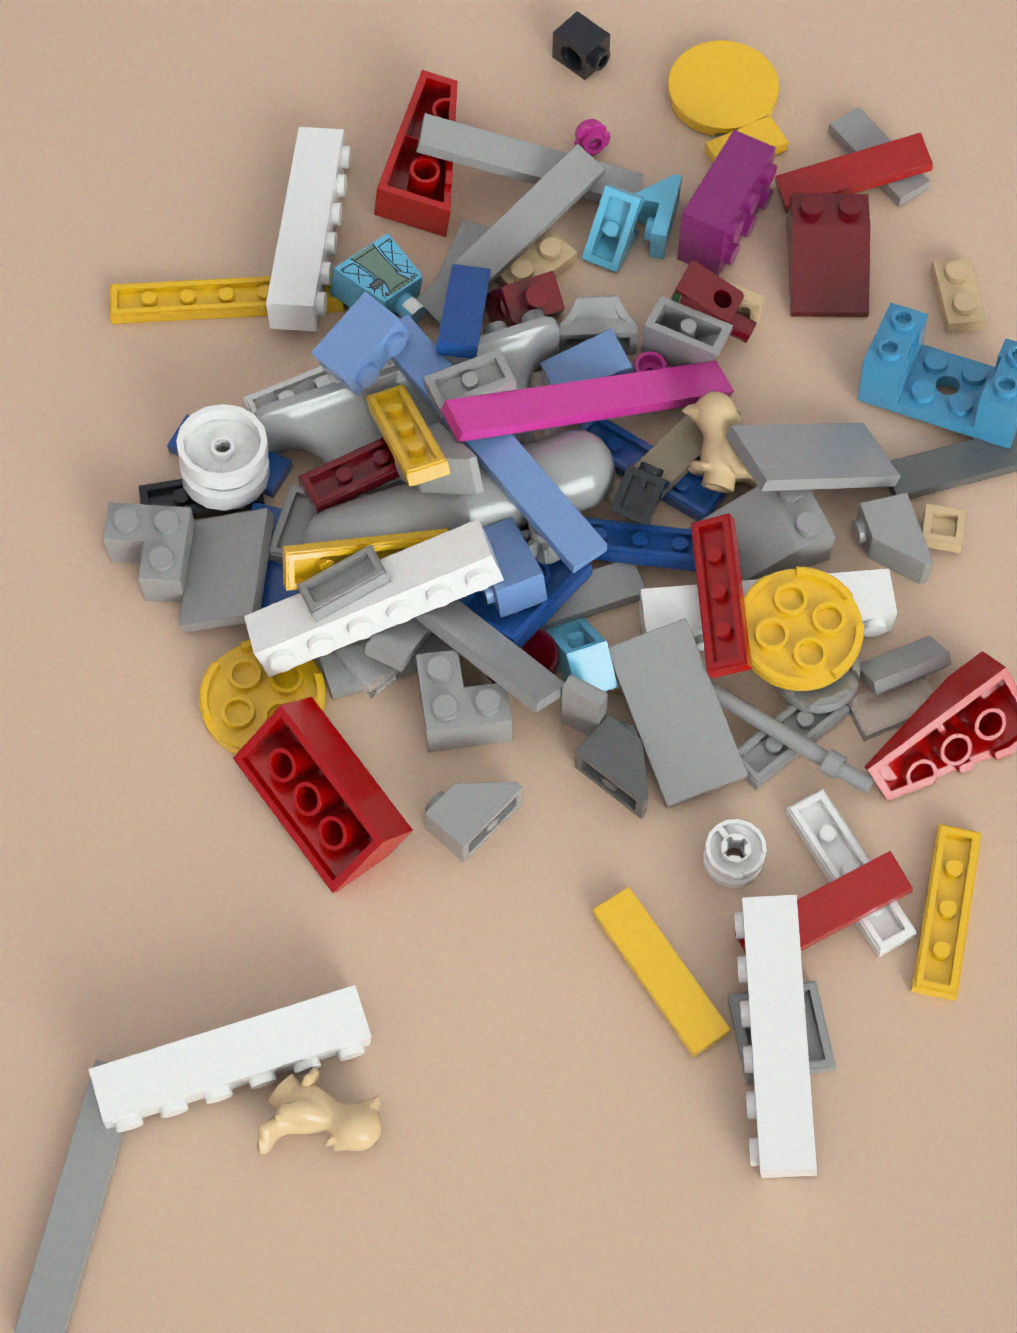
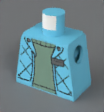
(384, 274)

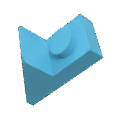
(659, 213)
(613, 228)

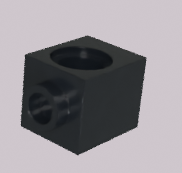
(581, 45)

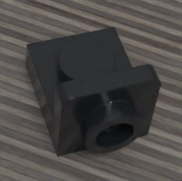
(640, 493)

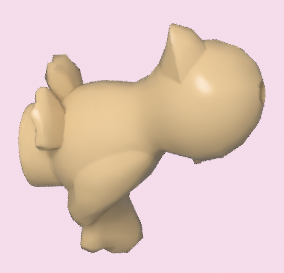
(718, 460)
(309, 1109)

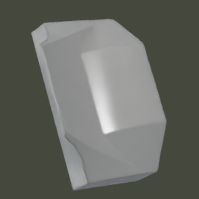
(595, 315)

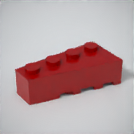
(415, 185)

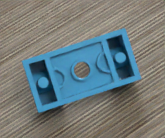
(905, 377)

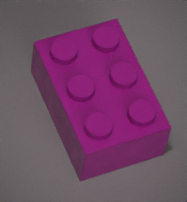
(727, 202)

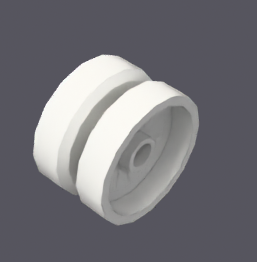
(223, 457)

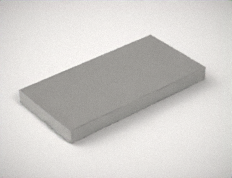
(812, 456)
(677, 712)

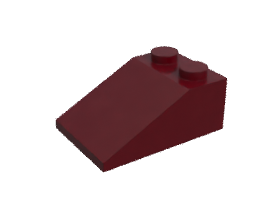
(828, 255)

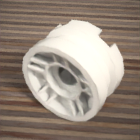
(733, 870)

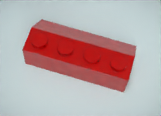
(321, 793)

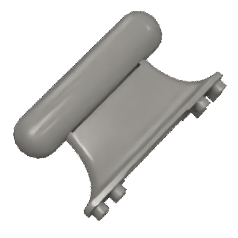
(336, 422)

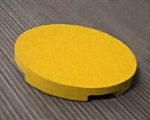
(722, 87)
(802, 628)
(241, 696)

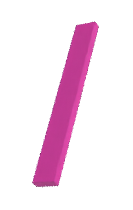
(582, 401)

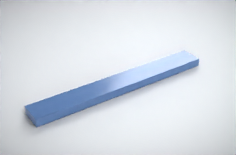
(511, 467)

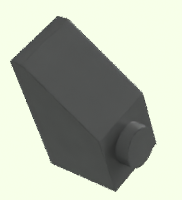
(616, 763)

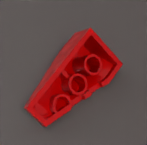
(956, 727)

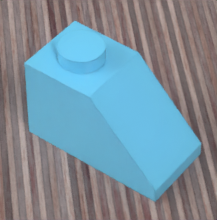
(583, 653)

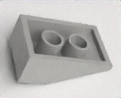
(778, 531)

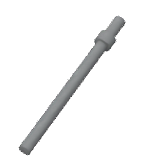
(831, 763)

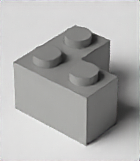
(155, 539)
(460, 714)

